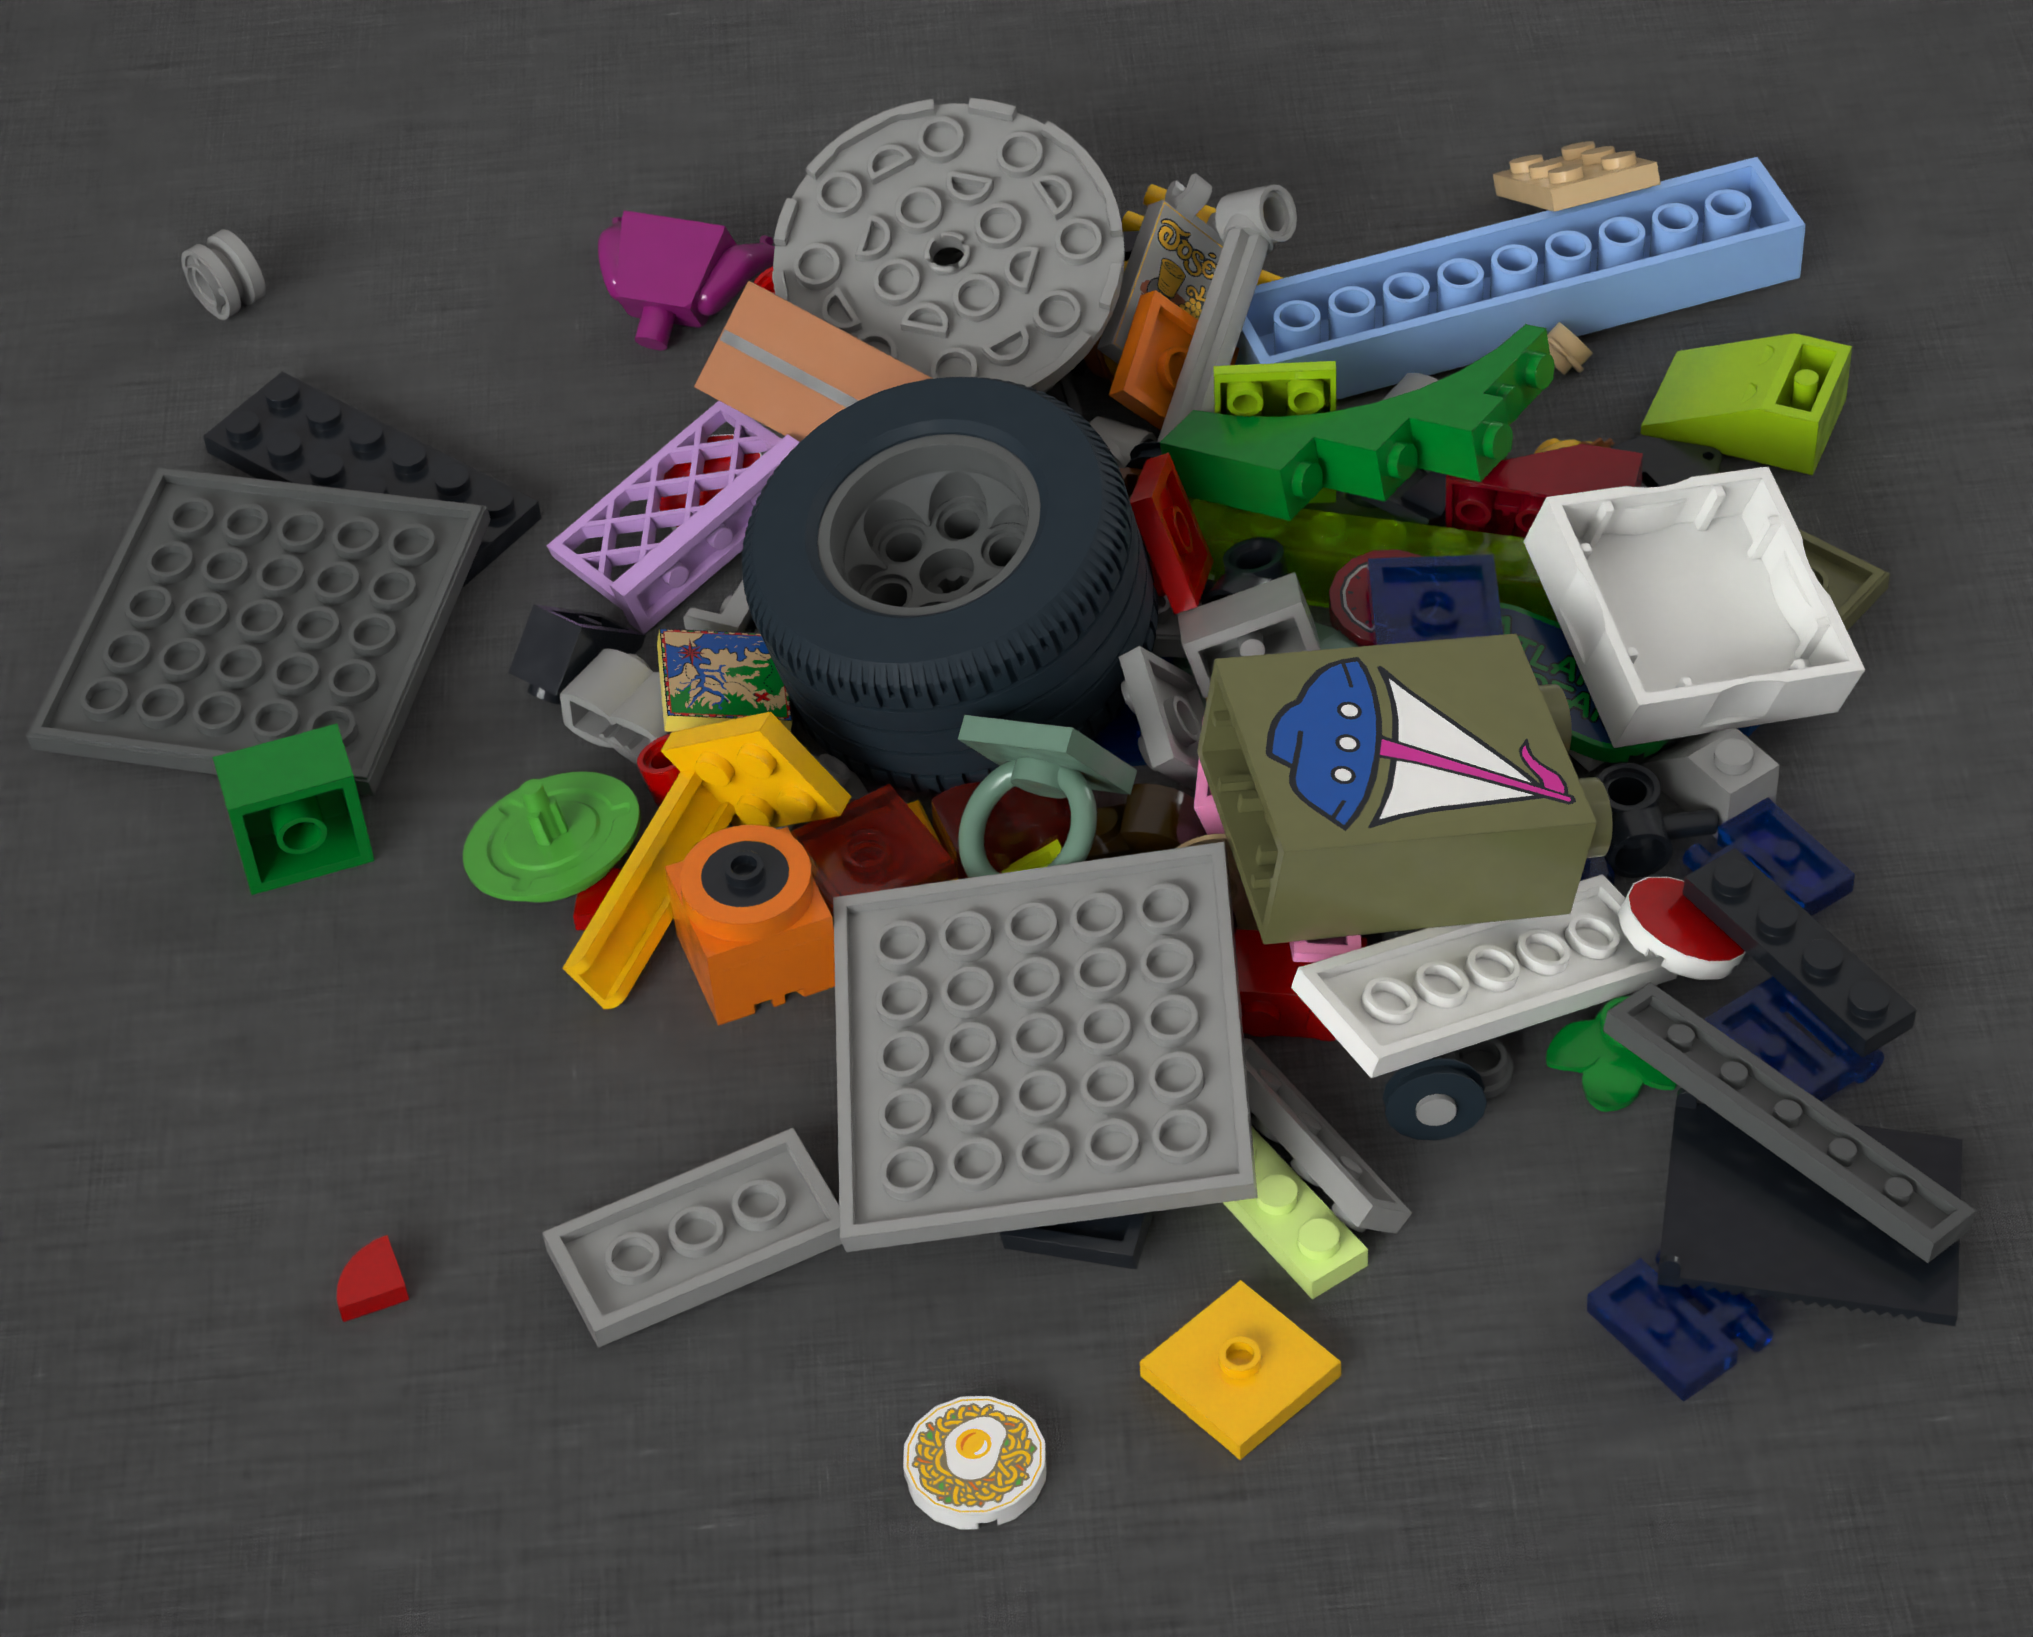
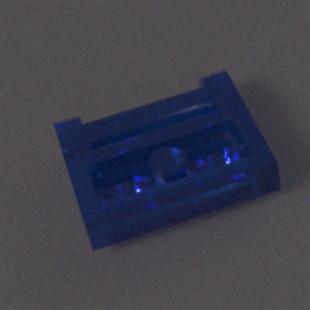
(1761, 1028)

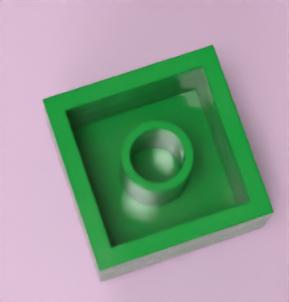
(294, 808)

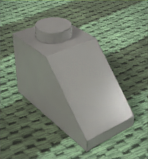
(1716, 773)

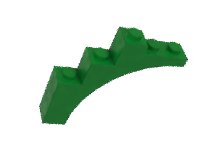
(1368, 449)

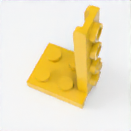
(729, 773)

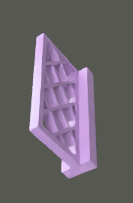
(706, 533)

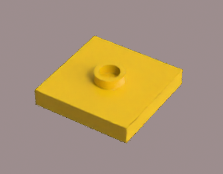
(1240, 1369)

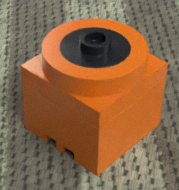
(751, 919)

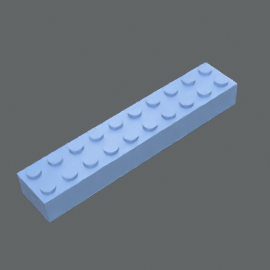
(1575, 266)

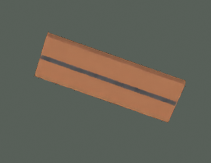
(793, 365)

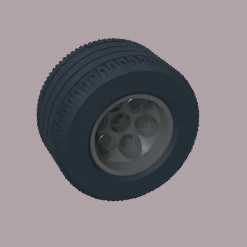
(943, 566)

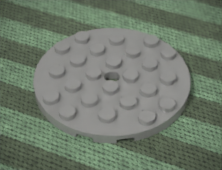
(972, 177)

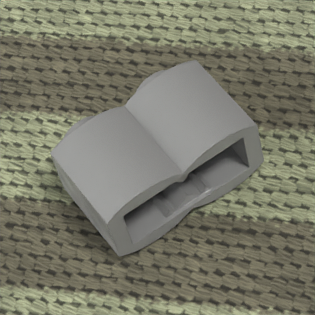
(615, 703)

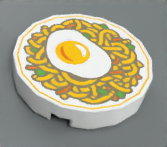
(975, 1462)

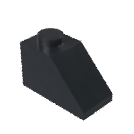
(562, 644)

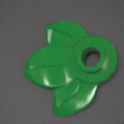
(1609, 1070)

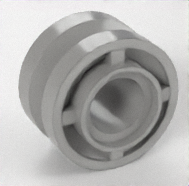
(223, 274)

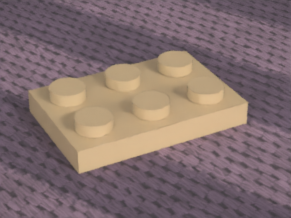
(1576, 177)

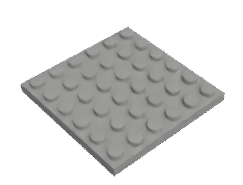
(1040, 1048)

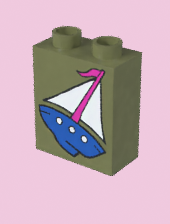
(1398, 787)

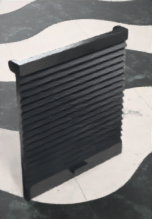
(1765, 1229)

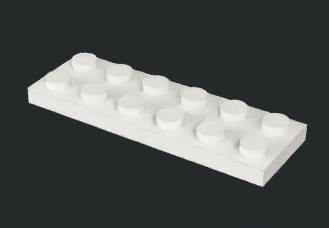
(1475, 981)

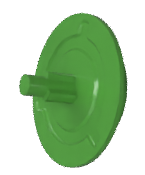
(552, 837)

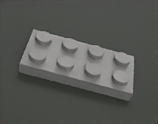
(695, 1237)

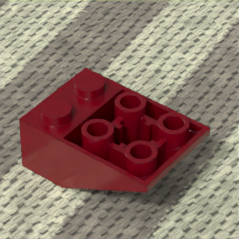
(1517, 487)

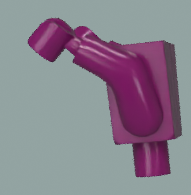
(675, 271)

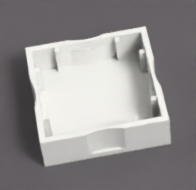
(1692, 606)

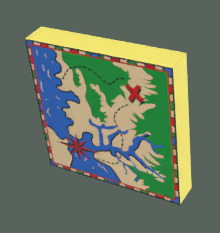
(717, 678)

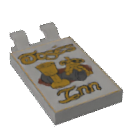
(1170, 255)

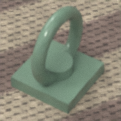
(1043, 762)

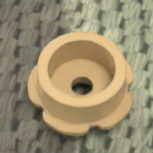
(1567, 349)

